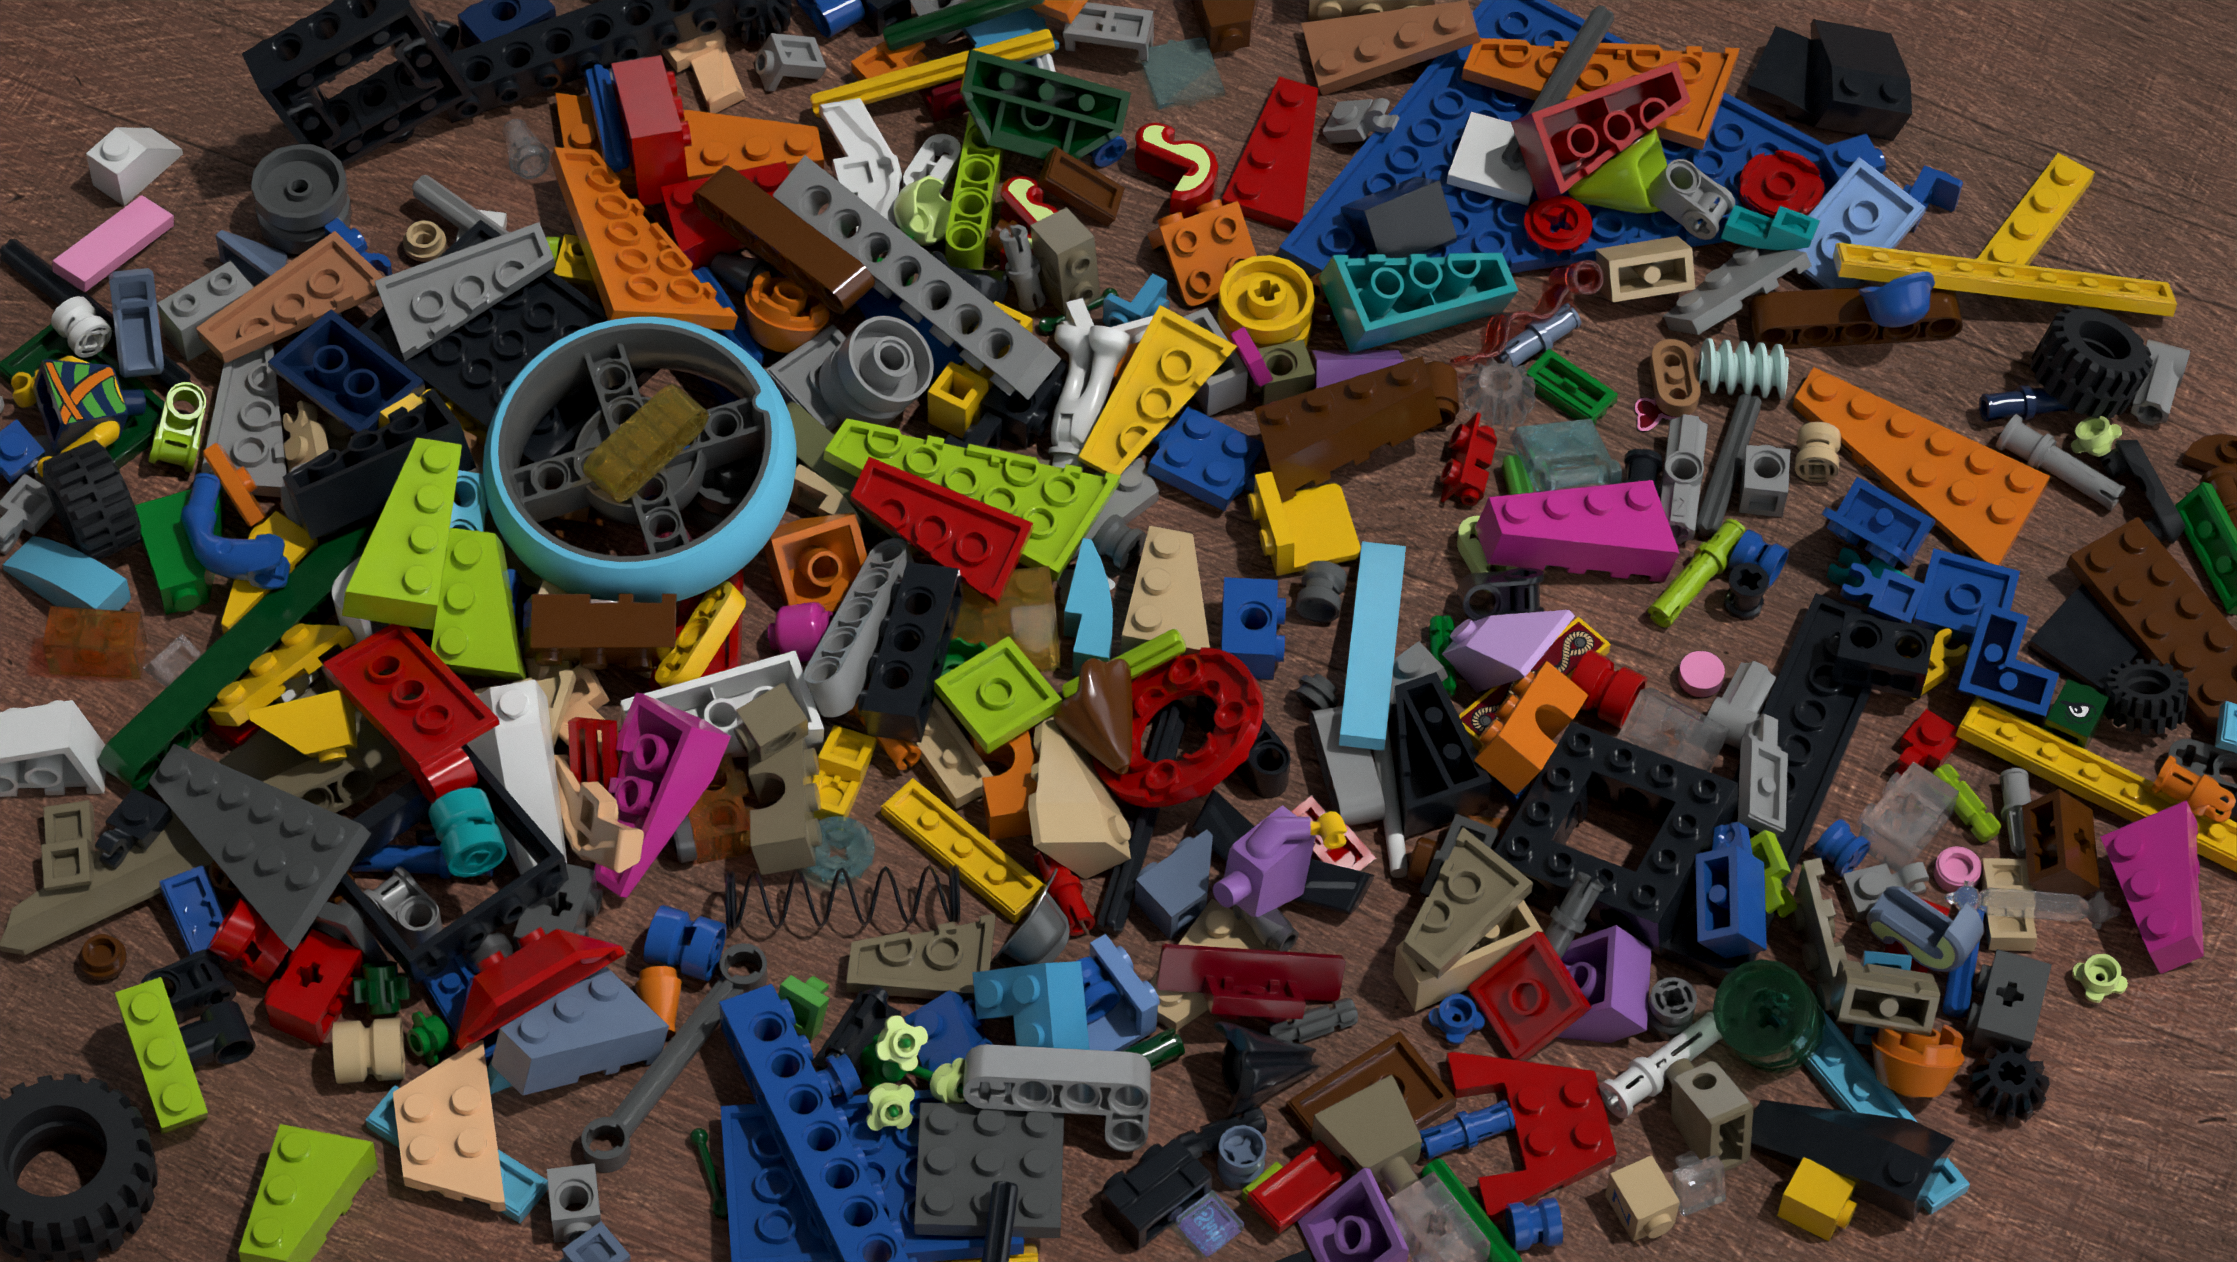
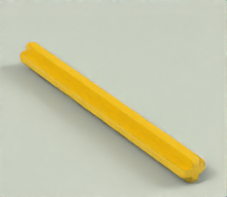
(933, 72)

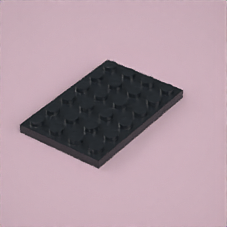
(487, 353)

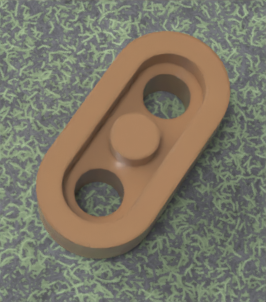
(1677, 386)

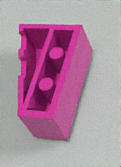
(2161, 883)

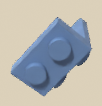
(1137, 1009)

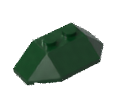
(1039, 109)

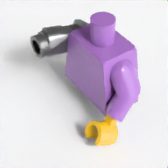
(1272, 868)

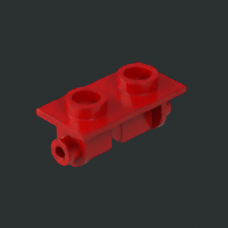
(1470, 447)

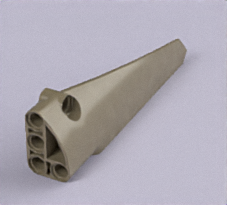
(332, 785)

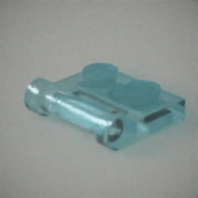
(1564, 446)

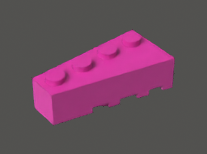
(1580, 529)

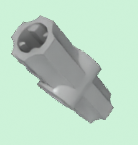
(1683, 460)

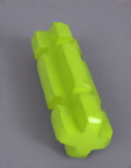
(1969, 806)

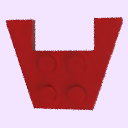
(1557, 1129)

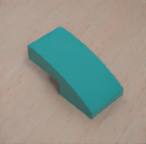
(1785, 232)

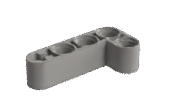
(1065, 1082)

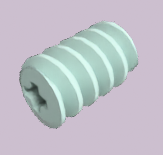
(1743, 367)

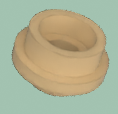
(421, 233)

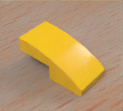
(842, 770)

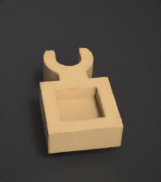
(307, 436)

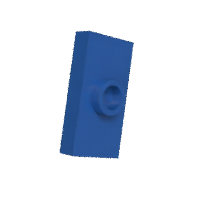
(193, 907)

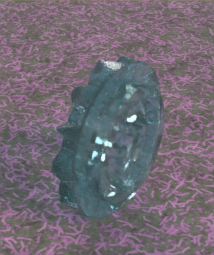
(859, 852)

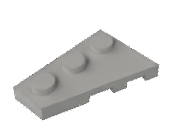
(1721, 293)

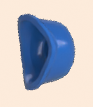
(1900, 300)

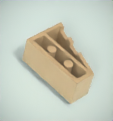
(1166, 593)

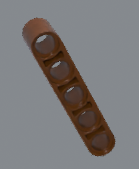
(783, 239)
(1843, 319)

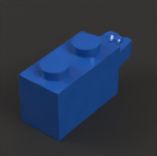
(1731, 894)

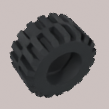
(2091, 362)
(92, 500)

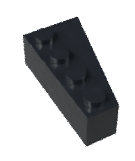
(359, 479)

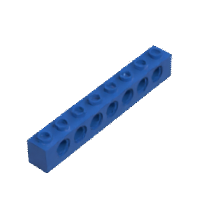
(746, 1025)

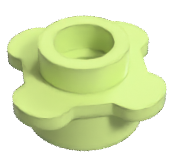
(2095, 436)
(2105, 967)

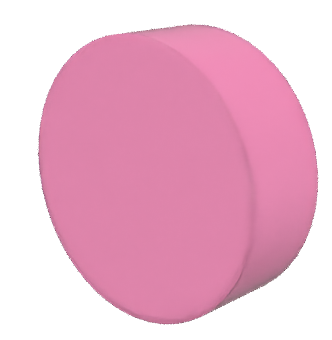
(1701, 674)
(1955, 866)

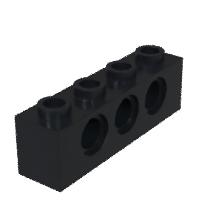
(938, 597)

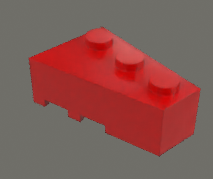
(652, 125)
(693, 231)

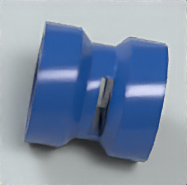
(1754, 550)
(1099, 994)
(1534, 1224)

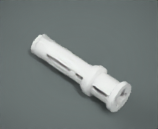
(1649, 1073)

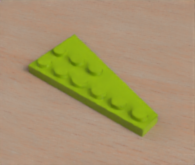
(1055, 499)

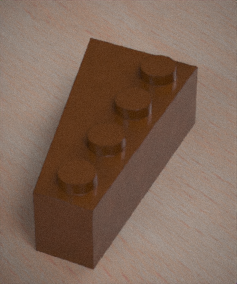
(1345, 422)

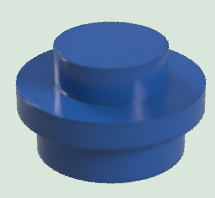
(842, 1076)

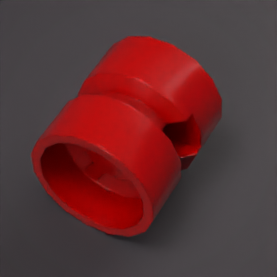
(1607, 689)
(249, 939)

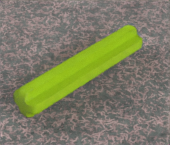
(1143, 657)

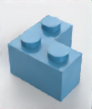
(1041, 998)

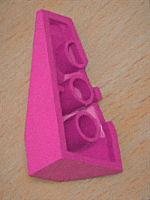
(661, 775)

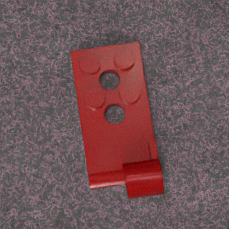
(423, 729)

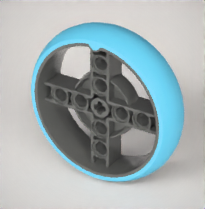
(606, 358)

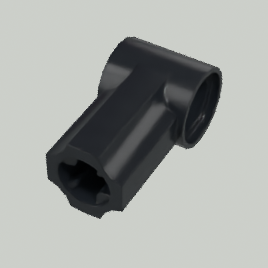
(218, 1035)

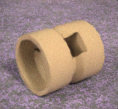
(368, 1050)

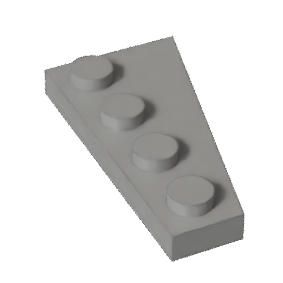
(455, 288)
(249, 421)

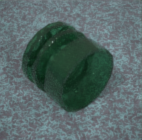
(1753, 995)

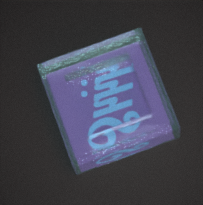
(1209, 1223)

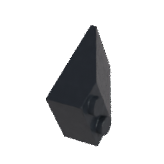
(1858, 81)

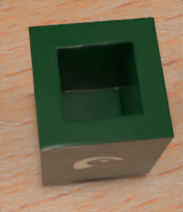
(2076, 713)

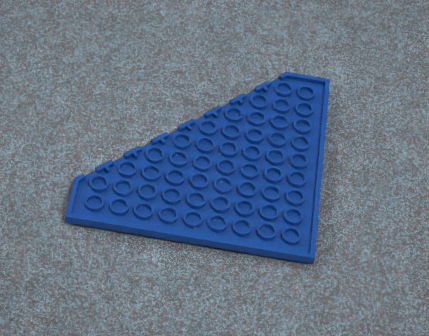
(1432, 126)

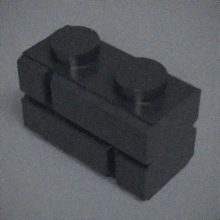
(1154, 1192)

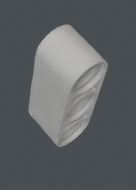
(1346, 771)

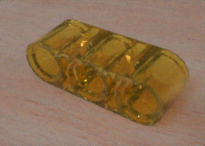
(646, 443)

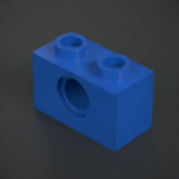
(1253, 604)

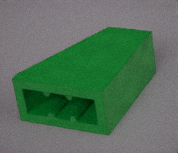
(176, 572)

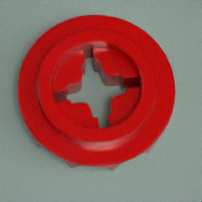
(1551, 211)

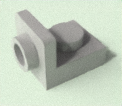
(789, 57)

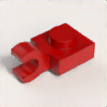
(1928, 742)

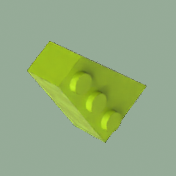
(475, 609)

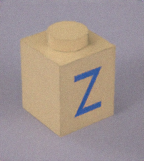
(1642, 1199)

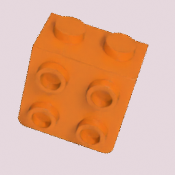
(1203, 248)

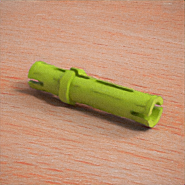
(1708, 560)

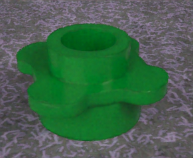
(428, 1037)

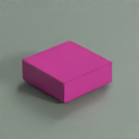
(1251, 357)

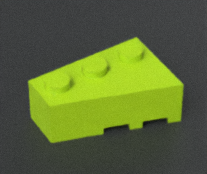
(304, 1193)

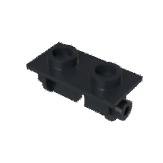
(858, 1027)

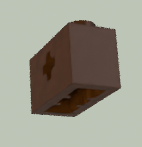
(2060, 845)

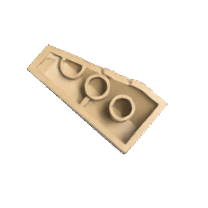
(1073, 809)

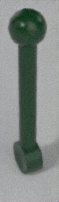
(1048, 325)
(699, 1138)

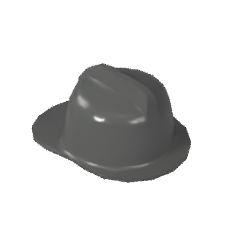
(1041, 934)

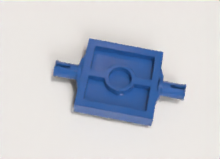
(1206, 458)

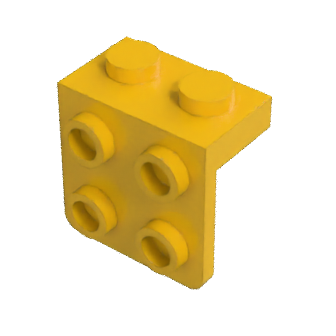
(1304, 528)

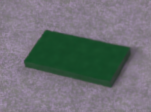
(48, 344)

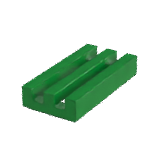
(1565, 392)

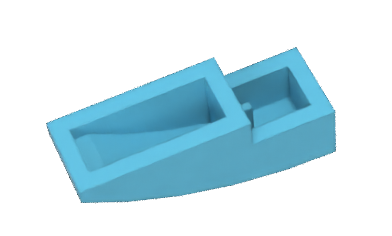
(67, 576)
(1089, 609)

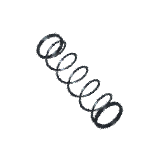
(730, 897)

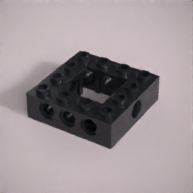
(376, 108)
(1630, 778)

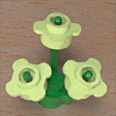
(889, 1059)

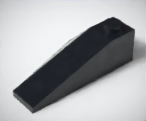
(1884, 1155)

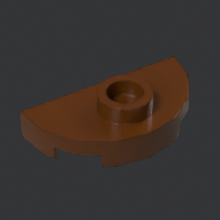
(2212, 452)

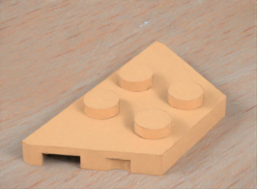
(450, 1130)

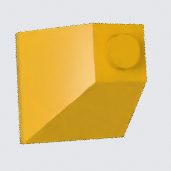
(313, 725)

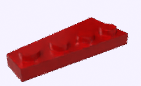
(1276, 161)
(945, 525)

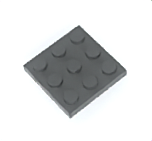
(972, 1147)

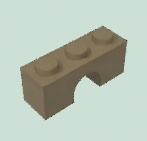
(786, 832)

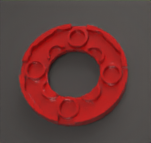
(1237, 722)

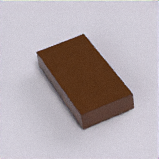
(1081, 186)

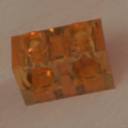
(722, 808)

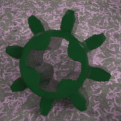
(381, 987)

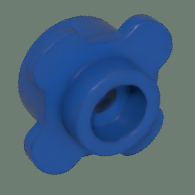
(1456, 1006)

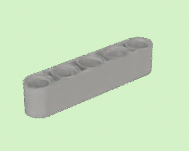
(844, 654)

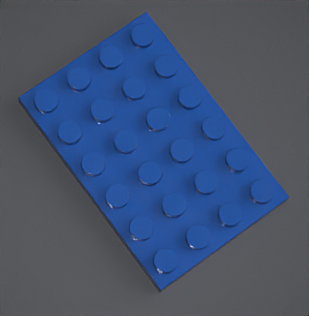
(769, 1212)

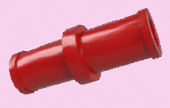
(1066, 892)

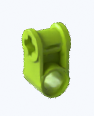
(178, 434)

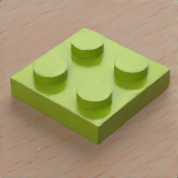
(997, 694)

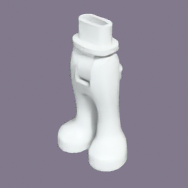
(1086, 387)

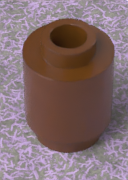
(1445, 388)

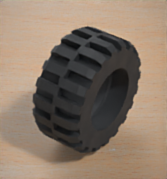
(102, 1209)

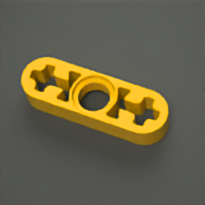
(702, 635)

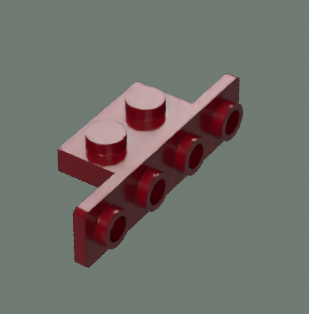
(1251, 980)

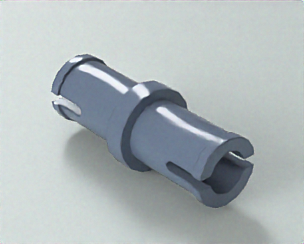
(1540, 335)

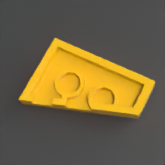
(268, 672)

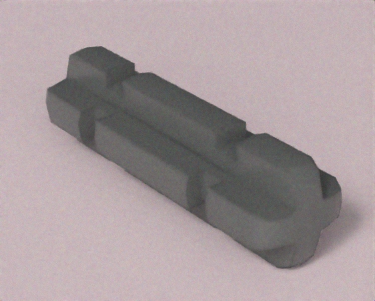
(1316, 1022)

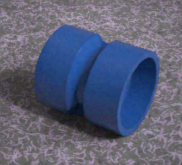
(669, 938)

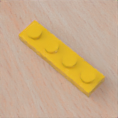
(2039, 212)

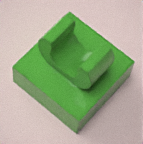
(807, 1003)

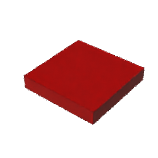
(1529, 997)

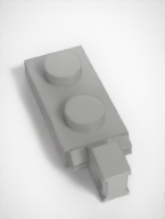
(1762, 778)

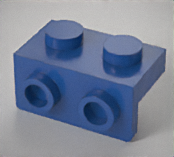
(950, 1029)

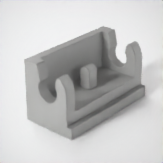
(1112, 27)

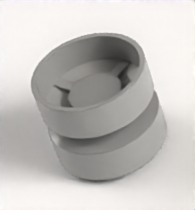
(876, 371)

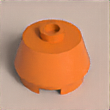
(783, 313)
(1915, 1062)

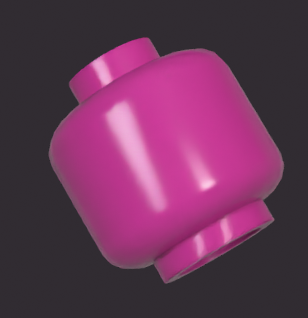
(799, 629)

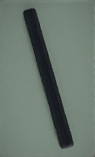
(58, 289)
(1141, 824)

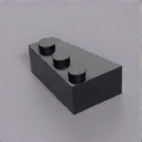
(1434, 758)

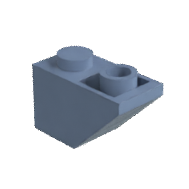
(1177, 887)

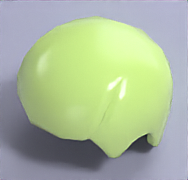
(923, 211)

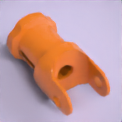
(2200, 791)

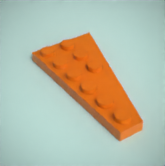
(1526, 68)
(714, 138)
(630, 260)
(1959, 483)

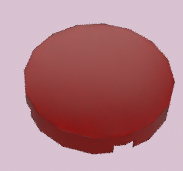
(1779, 181)

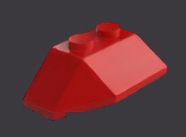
(527, 979)

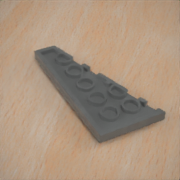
(267, 841)

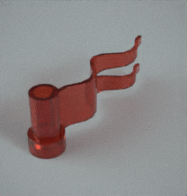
(1579, 278)

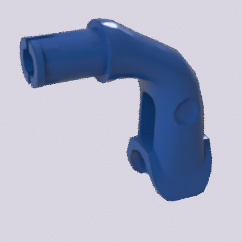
(239, 559)

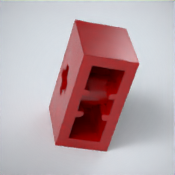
(314, 987)

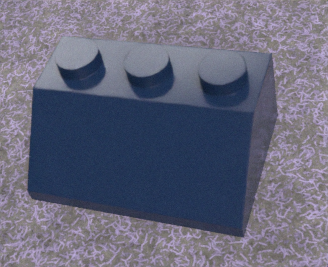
(345, 372)

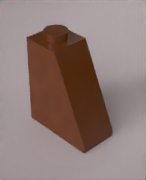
(1226, 22)

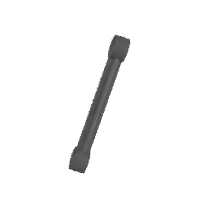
(672, 1060)

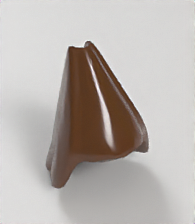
(1101, 713)

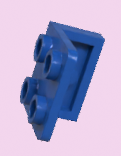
(1882, 521)

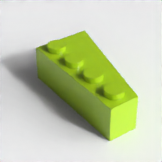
(407, 550)

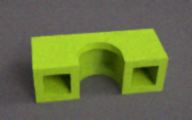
(161, 1055)

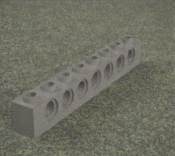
(1028, 358)

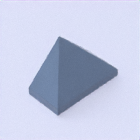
(250, 257)

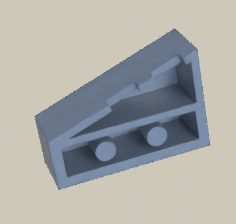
(579, 1033)

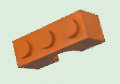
(1528, 722)
(1007, 794)

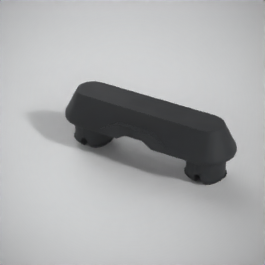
(2130, 457)

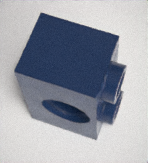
(499, 17)

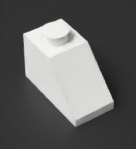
(129, 161)

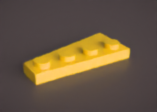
(1157, 382)

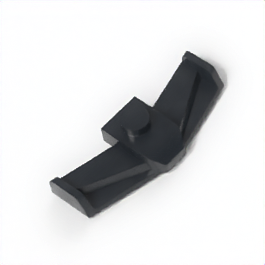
(1326, 883)

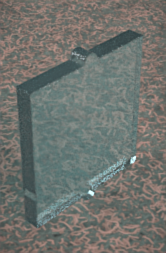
(1182, 73)

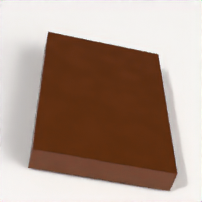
(1419, 1085)

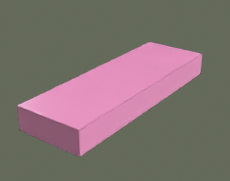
(113, 243)

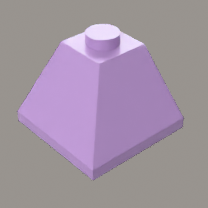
(1503, 646)

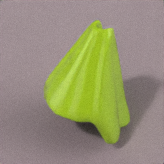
(1625, 177)

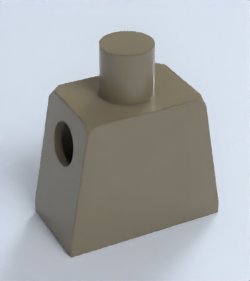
(1711, 1112)
(1374, 1133)

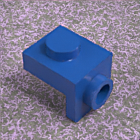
(1841, 155)
(1935, 188)

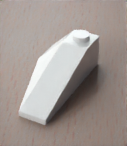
(523, 761)

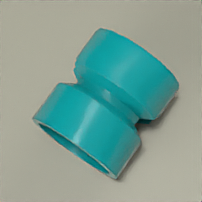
(467, 832)

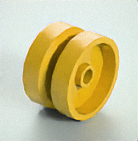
(1268, 299)

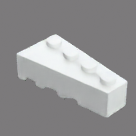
(721, 693)
(49, 749)

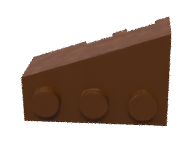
(598, 631)

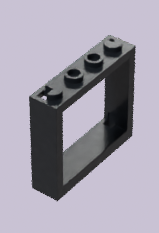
(408, 807)

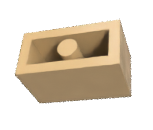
(1646, 268)

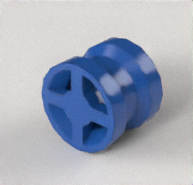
(1841, 847)

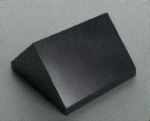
(1402, 219)

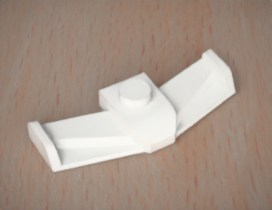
(868, 164)

